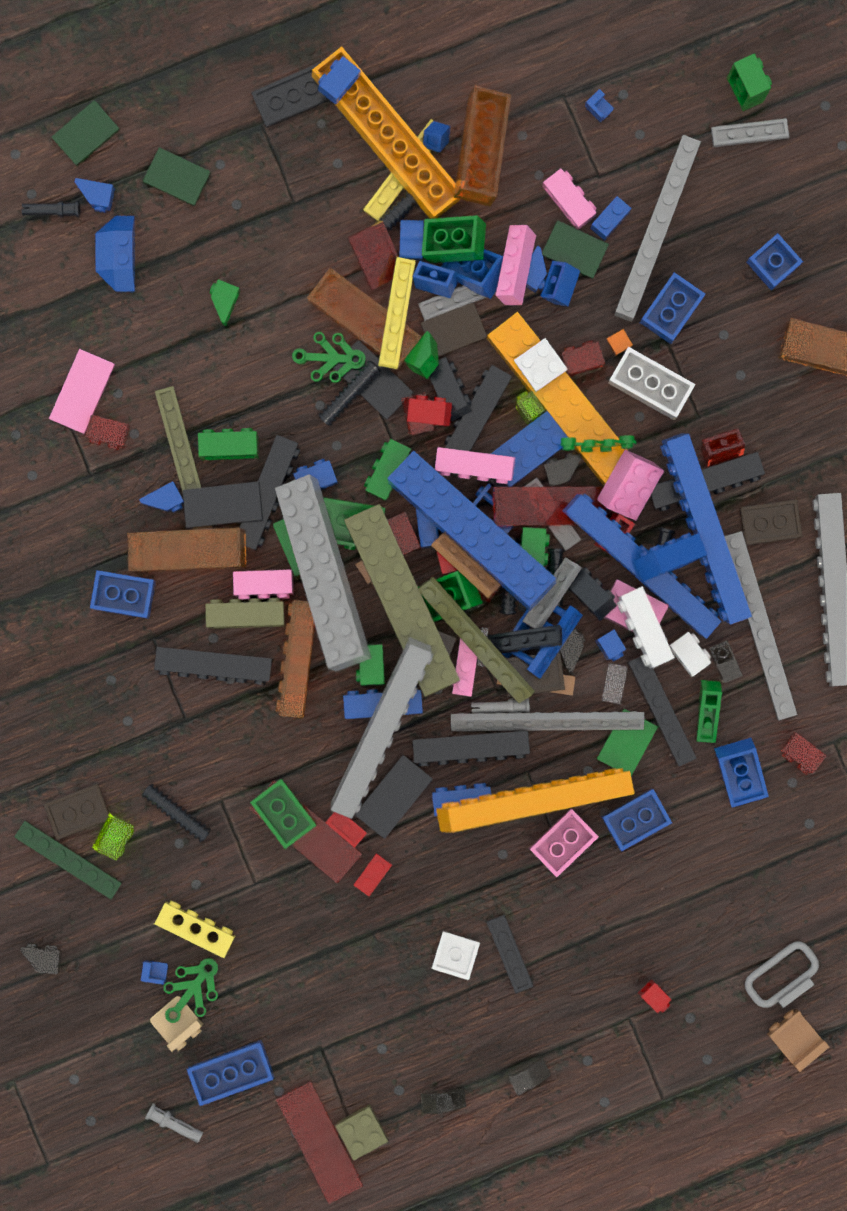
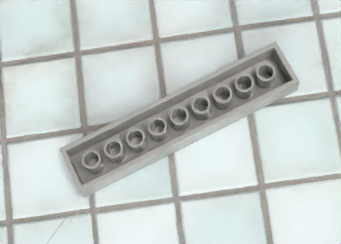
(322, 573)

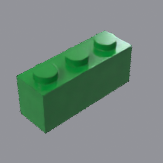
(392, 457)

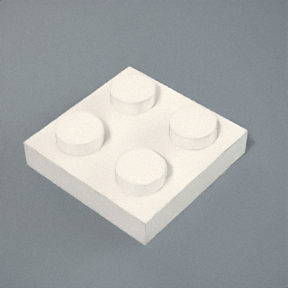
(540, 365)
(455, 955)

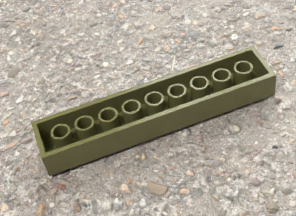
(400, 594)

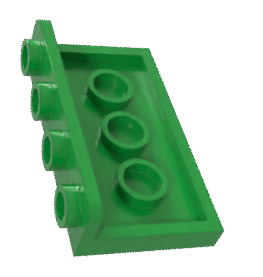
(339, 511)

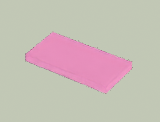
(82, 391)

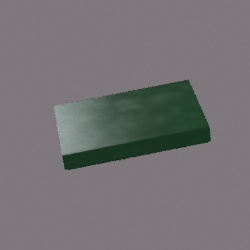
(85, 133)
(176, 177)
(575, 248)

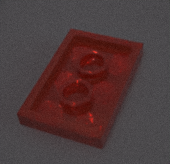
(375, 254)

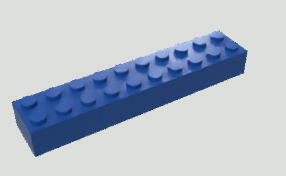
(704, 520)
(472, 530)

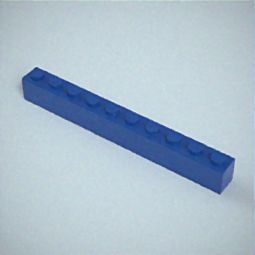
(625, 551)

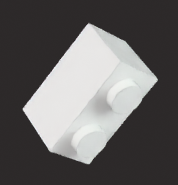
(690, 654)

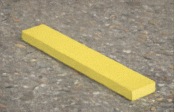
(387, 192)
(396, 313)

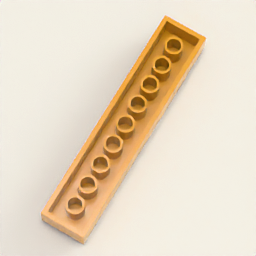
(393, 141)
(559, 398)
(534, 800)

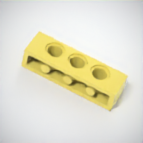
(166, 921)

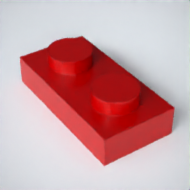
(346, 828)

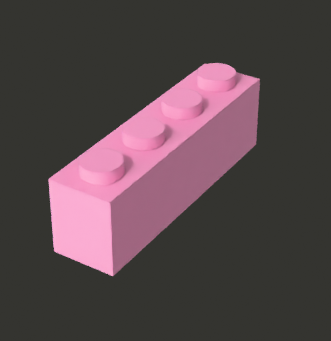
(515, 265)
(475, 464)

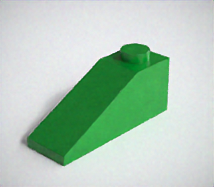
(708, 711)

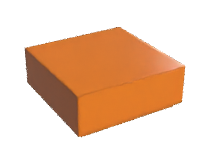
(619, 342)

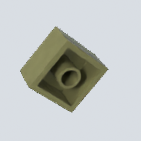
(361, 1132)

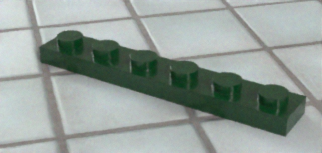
(68, 860)

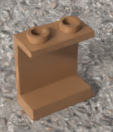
(797, 1039)

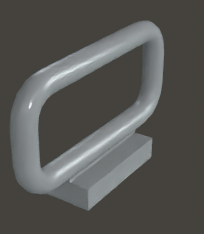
(793, 989)

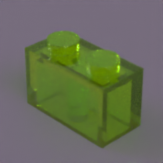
(529, 407)
(113, 837)

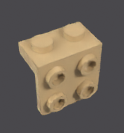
(177, 1032)

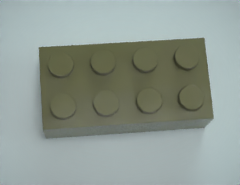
(245, 614)

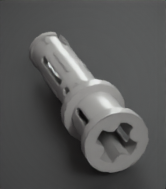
(509, 706)
(165, 1119)

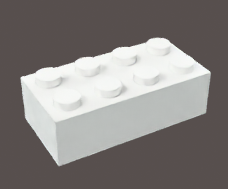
(651, 383)
(645, 628)

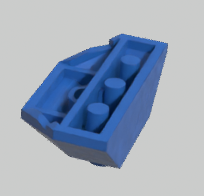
(117, 253)

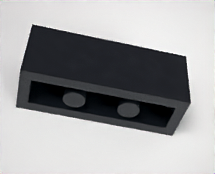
(451, 387)
(592, 595)

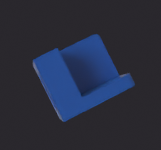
(599, 106)
(436, 136)
(154, 972)

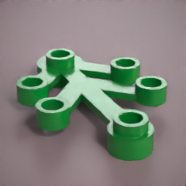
(331, 358)
(606, 445)
(193, 987)

